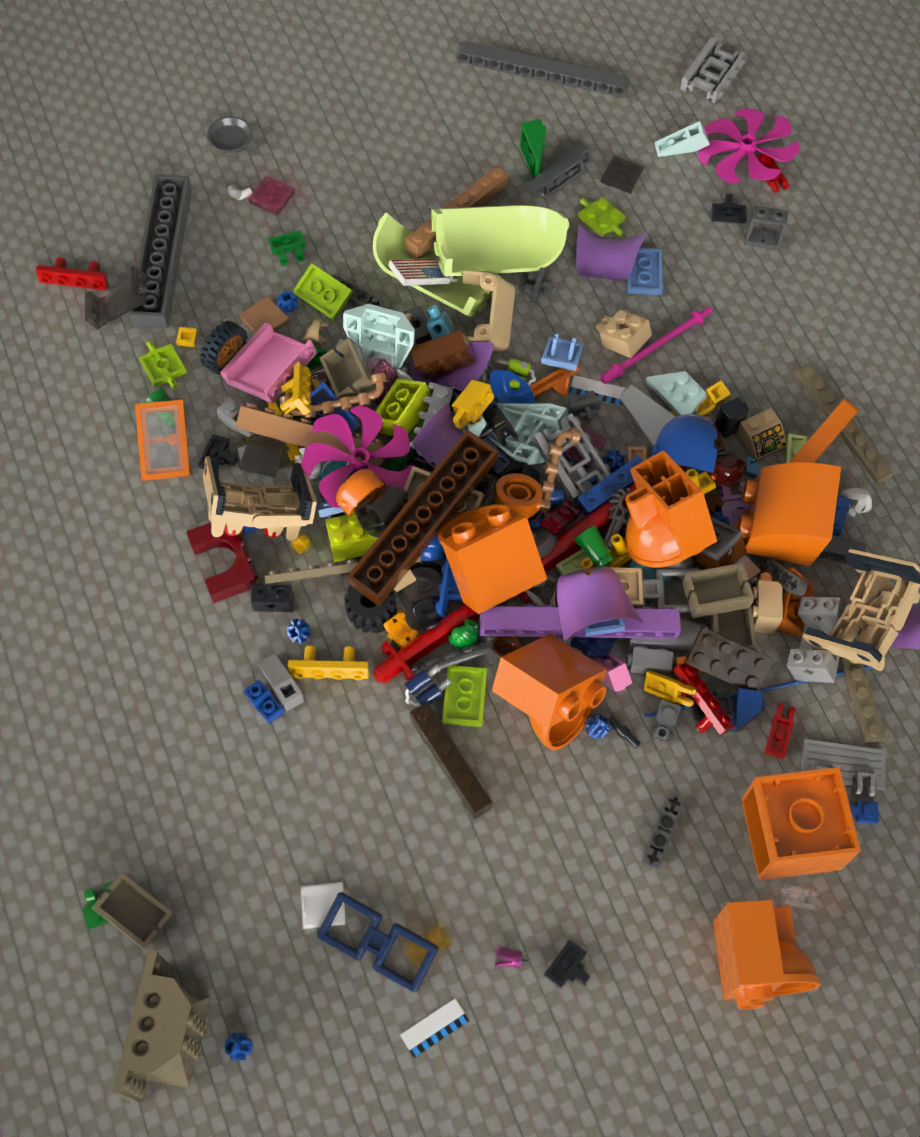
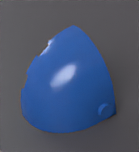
(689, 442)

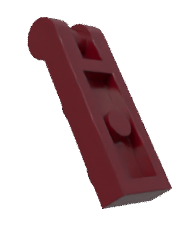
(561, 517)

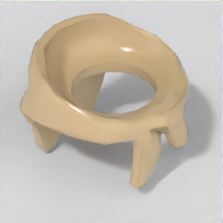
(313, 333)

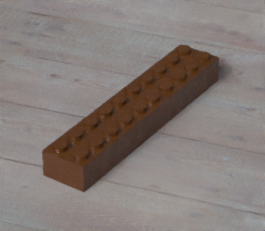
(422, 518)

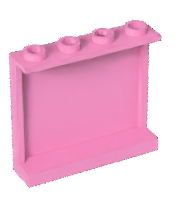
(267, 363)

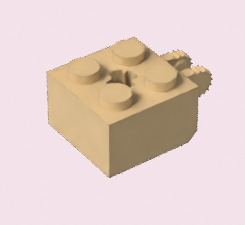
(624, 333)
(767, 604)

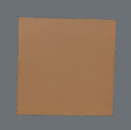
(264, 312)

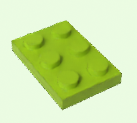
(323, 292)
(465, 696)

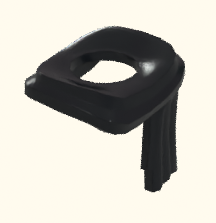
(417, 609)

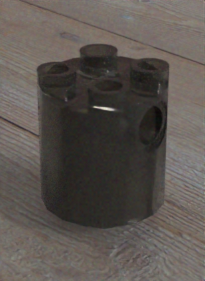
(381, 509)

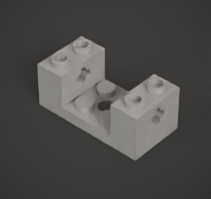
(808, 662)

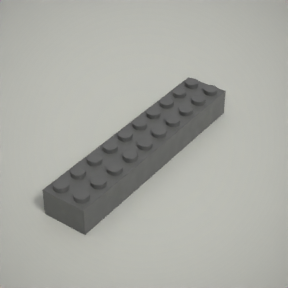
(162, 248)

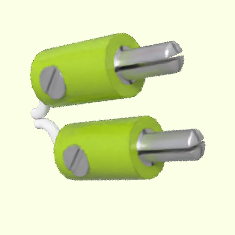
(518, 367)

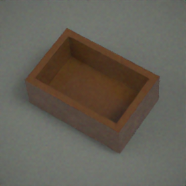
(443, 354)

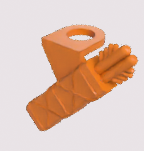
(558, 381)

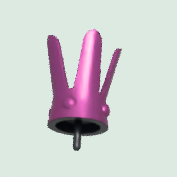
(514, 956)

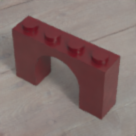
(234, 580)

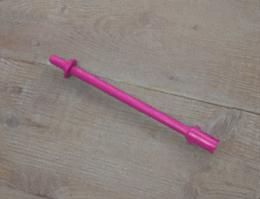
(617, 370)

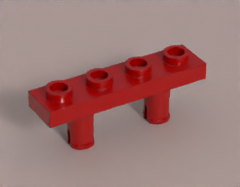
(72, 277)
(710, 705)

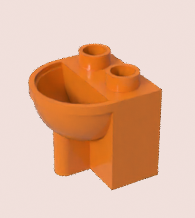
(666, 514)
(491, 555)
(552, 687)
(760, 954)

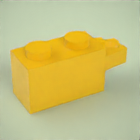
(472, 403)

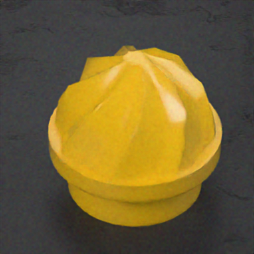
(301, 544)

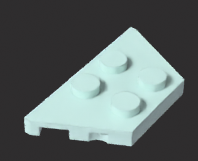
(678, 391)

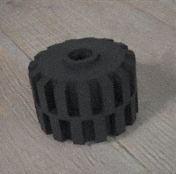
(366, 617)

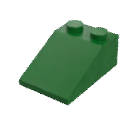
(532, 144)

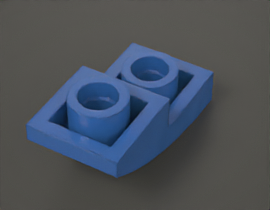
(263, 701)

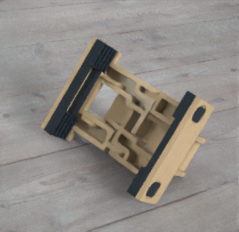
(258, 504)
(888, 609)

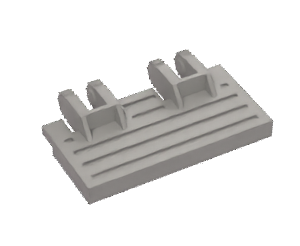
(853, 761)

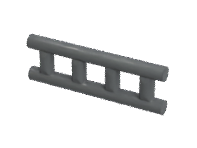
(453, 657)

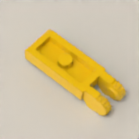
(668, 688)

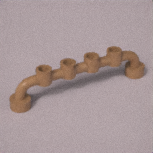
(345, 402)
(552, 467)

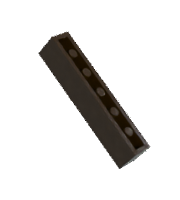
(450, 760)

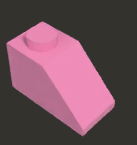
(616, 675)

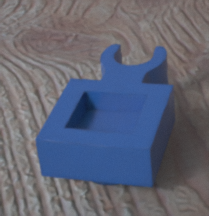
(865, 812)

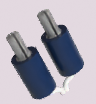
(421, 680)

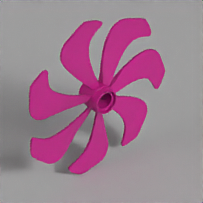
(747, 146)
(371, 426)

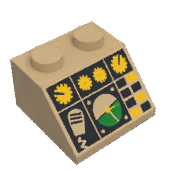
(762, 434)

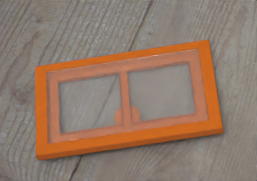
(162, 440)

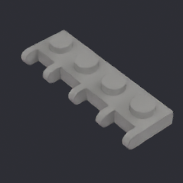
(439, 399)

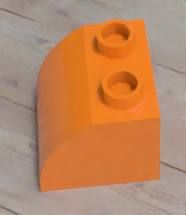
(790, 511)

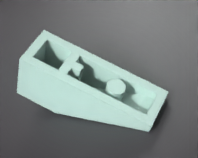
(683, 141)

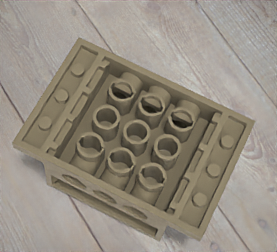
(161, 1032)

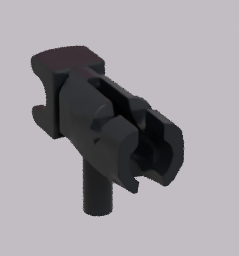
(497, 423)

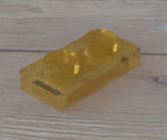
(417, 953)

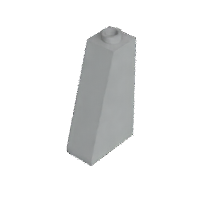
(645, 413)
(681, 644)

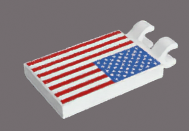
(419, 272)

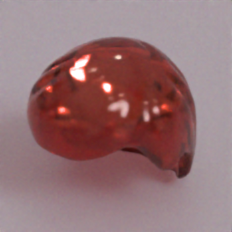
(728, 471)

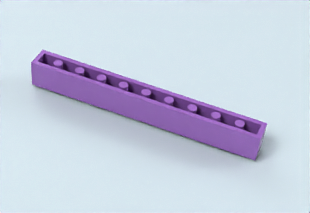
(545, 620)

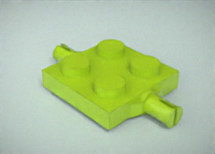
(602, 216)
(162, 365)

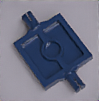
(594, 646)

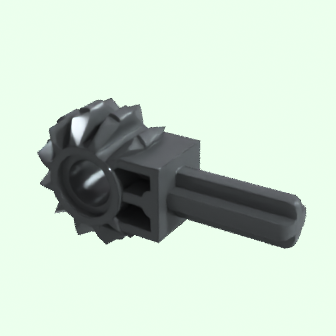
(618, 515)

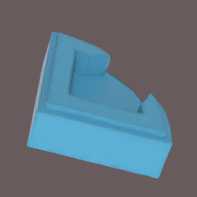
(752, 468)

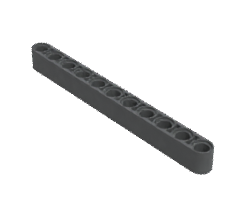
(543, 69)

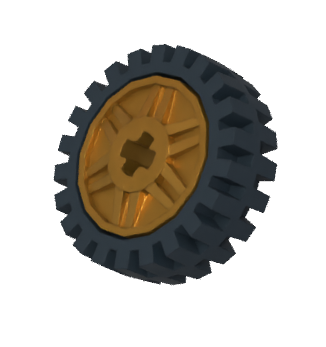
(222, 346)

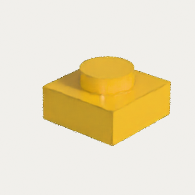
(187, 337)

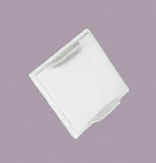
(316, 903)

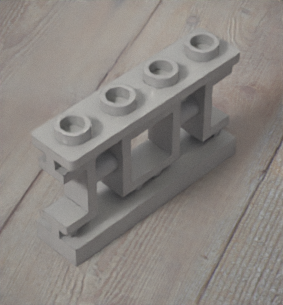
(704, 61)
(586, 451)

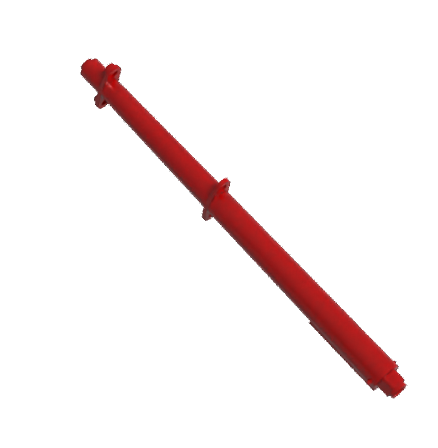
(434, 637)

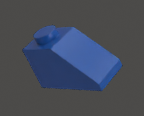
(746, 707)

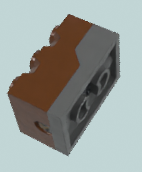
(726, 550)

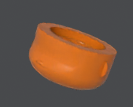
(357, 490)
(519, 493)

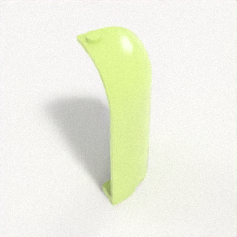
(497, 238)
(390, 245)

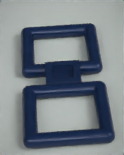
(377, 942)

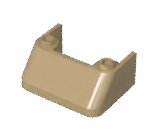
(499, 328)

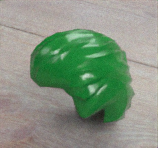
(465, 635)

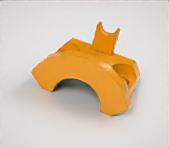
(400, 630)

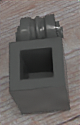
(667, 716)

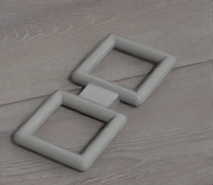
(654, 588)

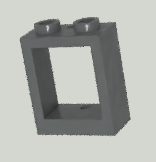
(771, 239)

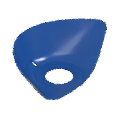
(501, 387)

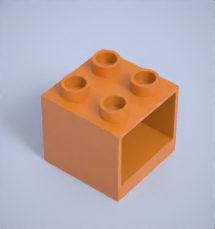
(800, 823)

